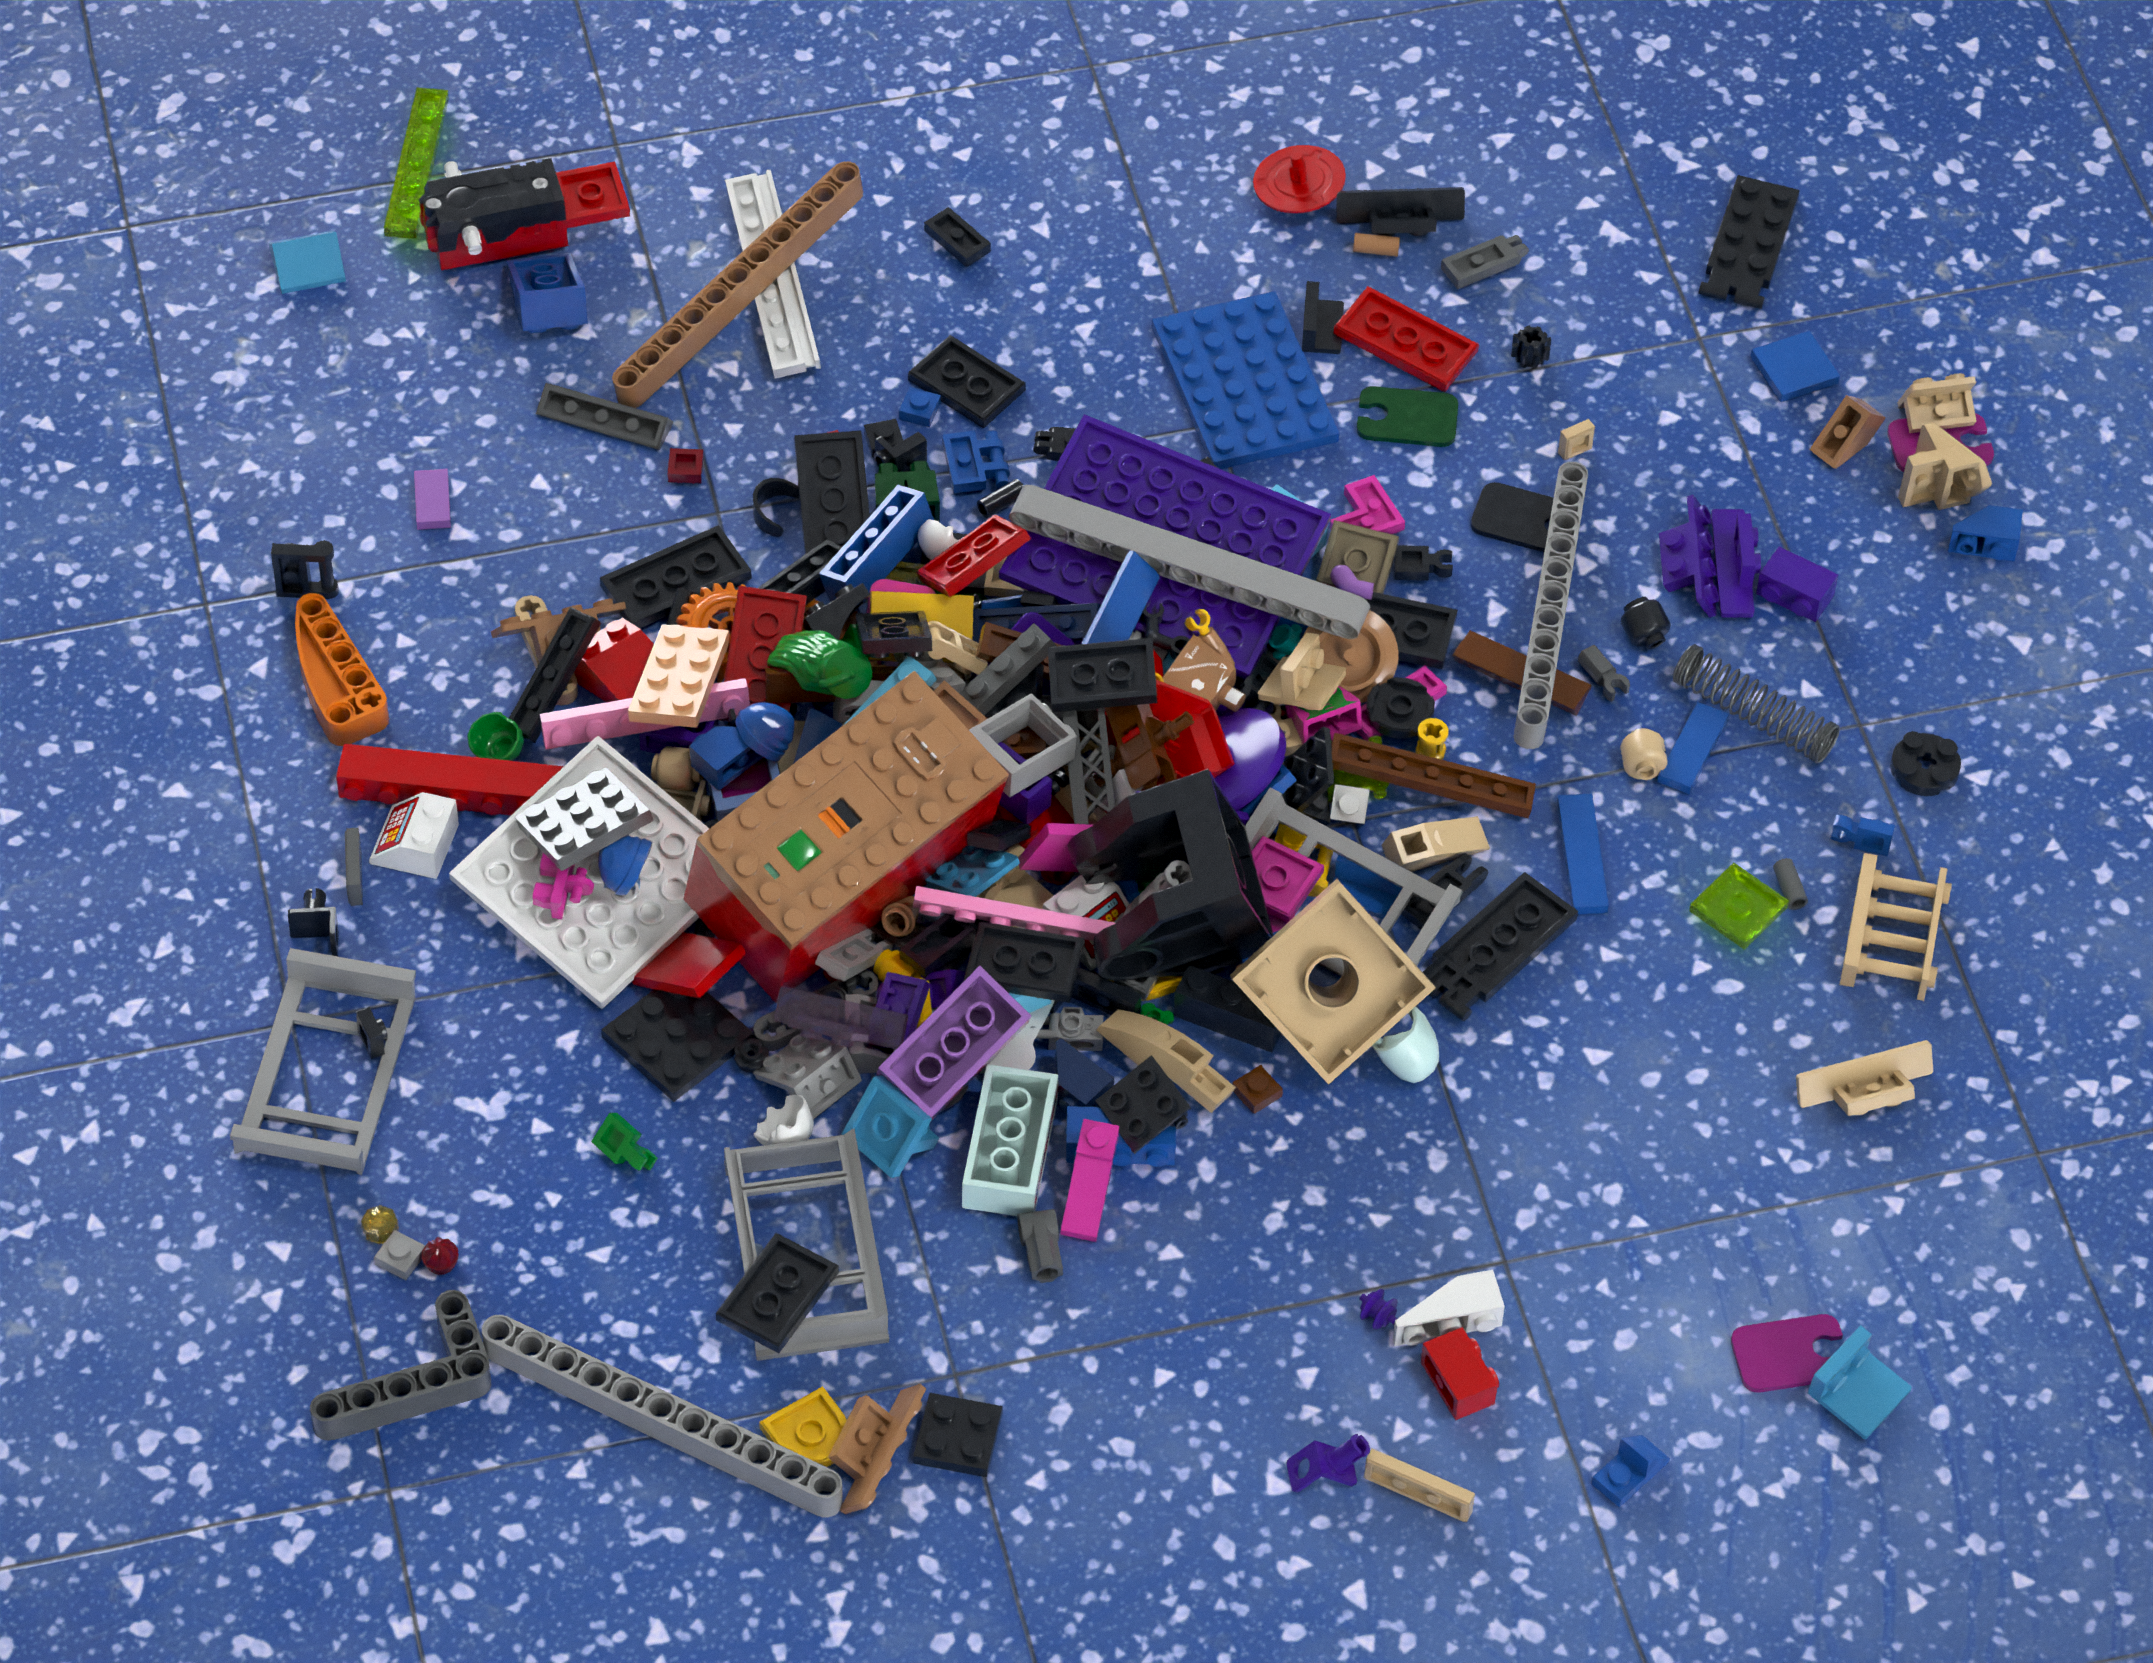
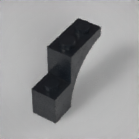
(834, 615)

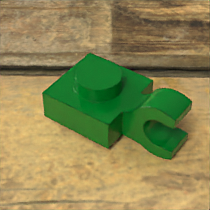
(619, 1143)

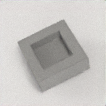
(399, 1255)

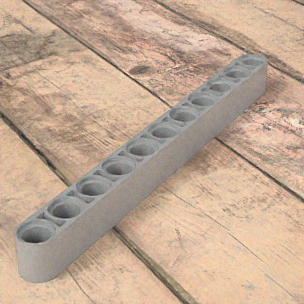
(1191, 562)
(1550, 606)
(668, 1429)

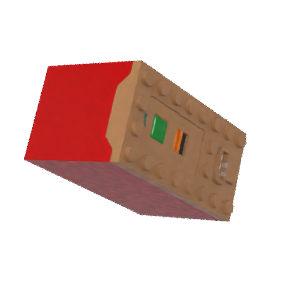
(843, 833)

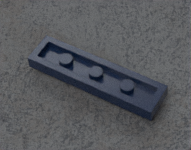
(1070, 619)

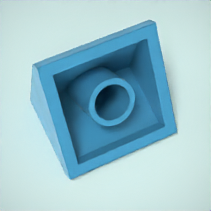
(307, 261)

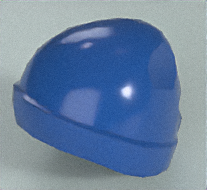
(766, 729)
(622, 863)

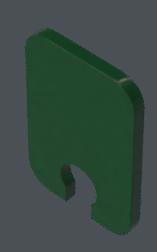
(1411, 416)

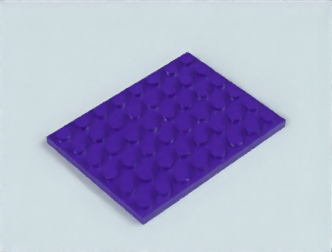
(1180, 496)

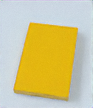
(951, 612)

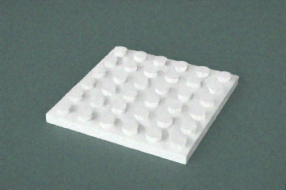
(606, 934)

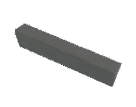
(604, 416)

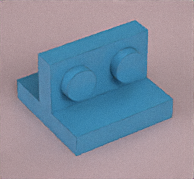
(890, 1127)

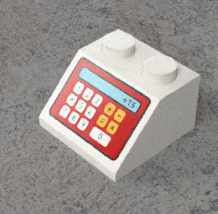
(417, 835)
(1093, 901)

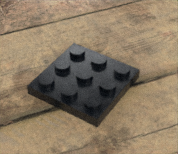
(676, 1038)

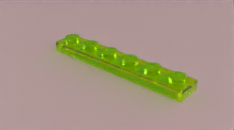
(416, 162)

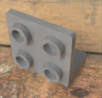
(811, 1069)

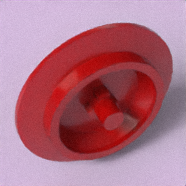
(1299, 179)

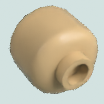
(1642, 753)
(674, 770)

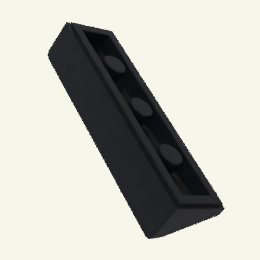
(803, 575)

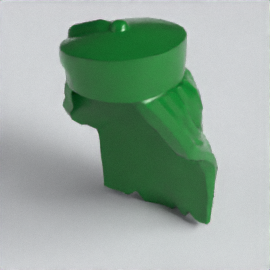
(823, 663)

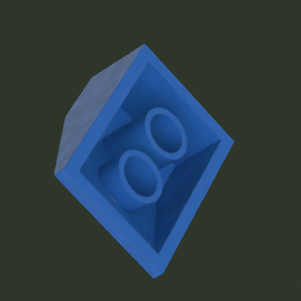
(547, 292)

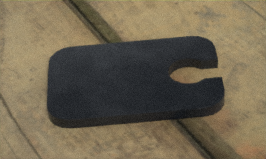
(1512, 515)

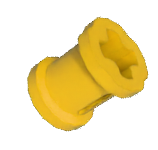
(1434, 741)

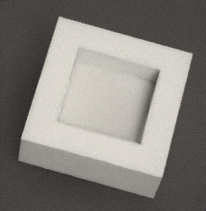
(1349, 804)

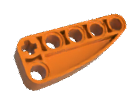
(336, 676)

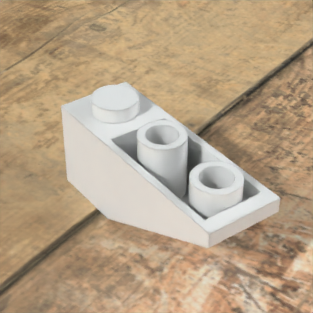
(1464, 1302)

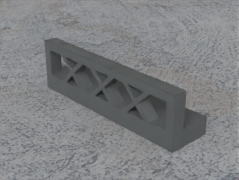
(1076, 772)

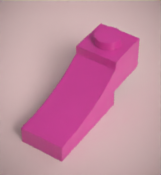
(1090, 1180)

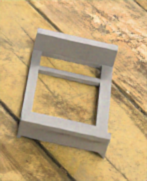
(1274, 810)
(339, 976)
(824, 1331)

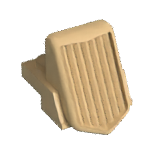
(1942, 471)

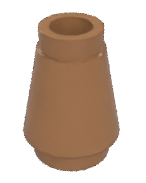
(900, 917)

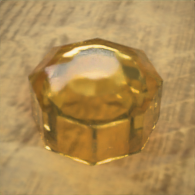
(379, 1224)

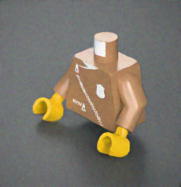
(1205, 667)

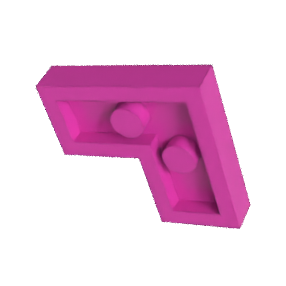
(1371, 507)

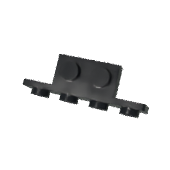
(1401, 209)

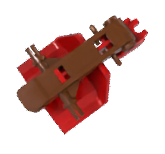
(1166, 738)

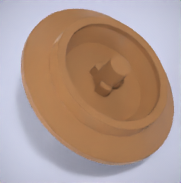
(1367, 658)

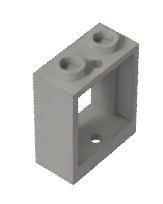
(1044, 723)

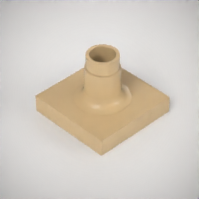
(1341, 1020)

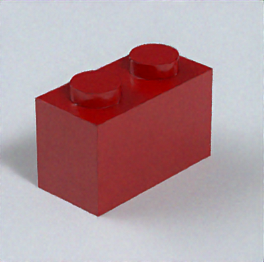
(1459, 1373)

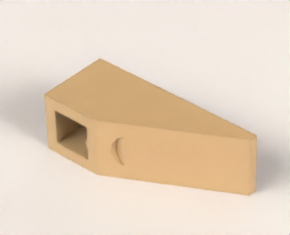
(1435, 842)

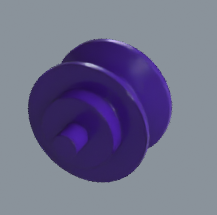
(1378, 1309)

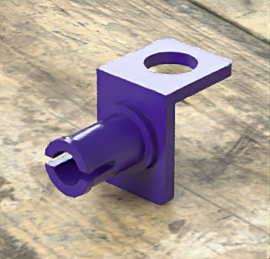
(1328, 1462)

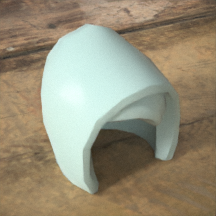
(1410, 1053)

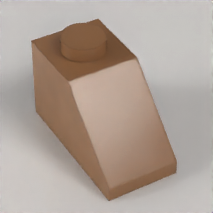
(1847, 431)

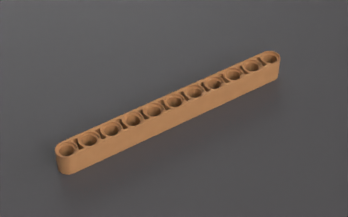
(737, 285)

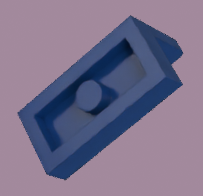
(1367, 888)

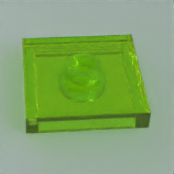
(1739, 906)

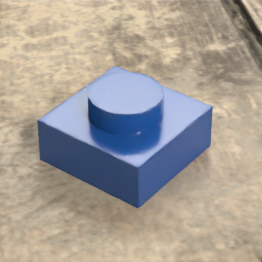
(919, 407)

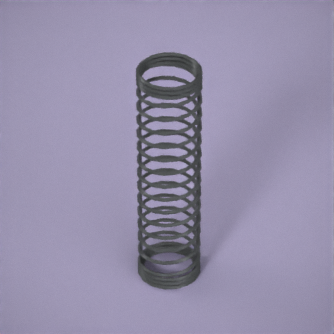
(1692, 662)

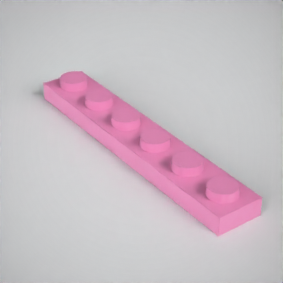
(612, 719)
(969, 908)

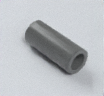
(1790, 883)

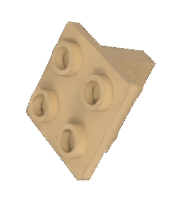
(1939, 402)
(1303, 677)

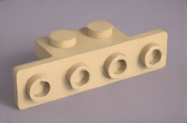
(1867, 1080)

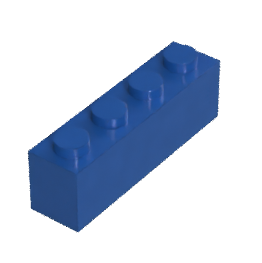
(878, 542)

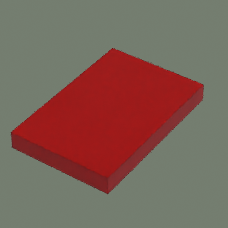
(973, 555)
(690, 965)

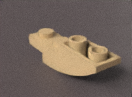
(1176, 1054)

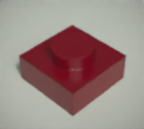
(685, 465)

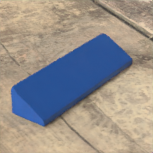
(1123, 601)

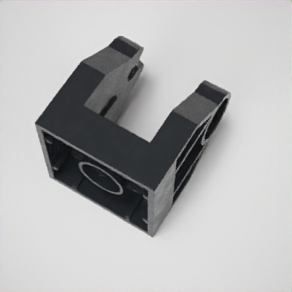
(1195, 923)

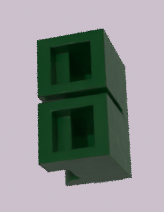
(918, 478)

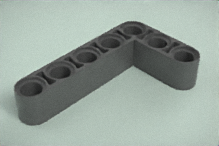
(413, 1381)

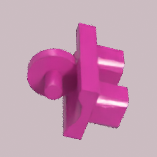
(555, 896)

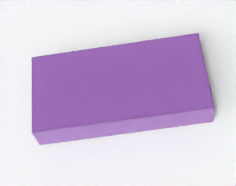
(432, 499)

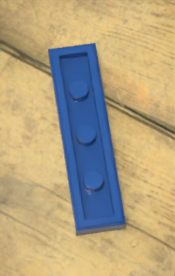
(1582, 853)

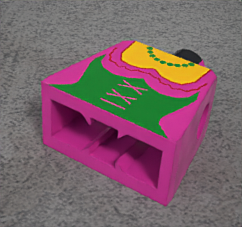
(1339, 714)

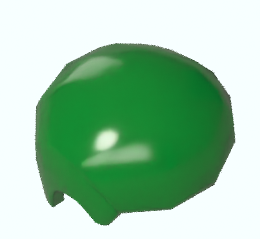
(495, 737)

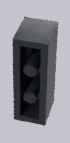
(1223, 1008)

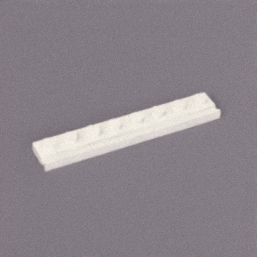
(782, 302)

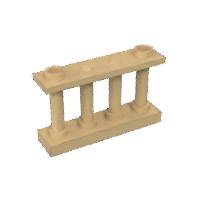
(1868, 907)

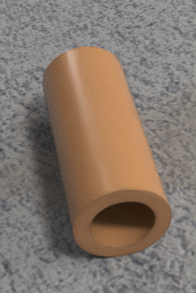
(1376, 244)

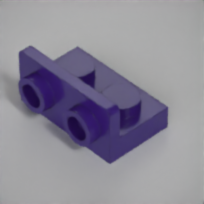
(903, 995)

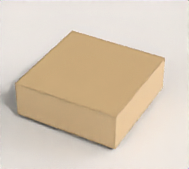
(1576, 439)

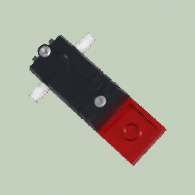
(515, 209)

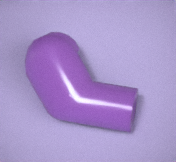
(1345, 580)

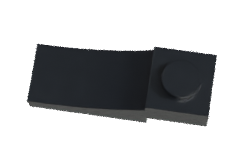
(939, 944)

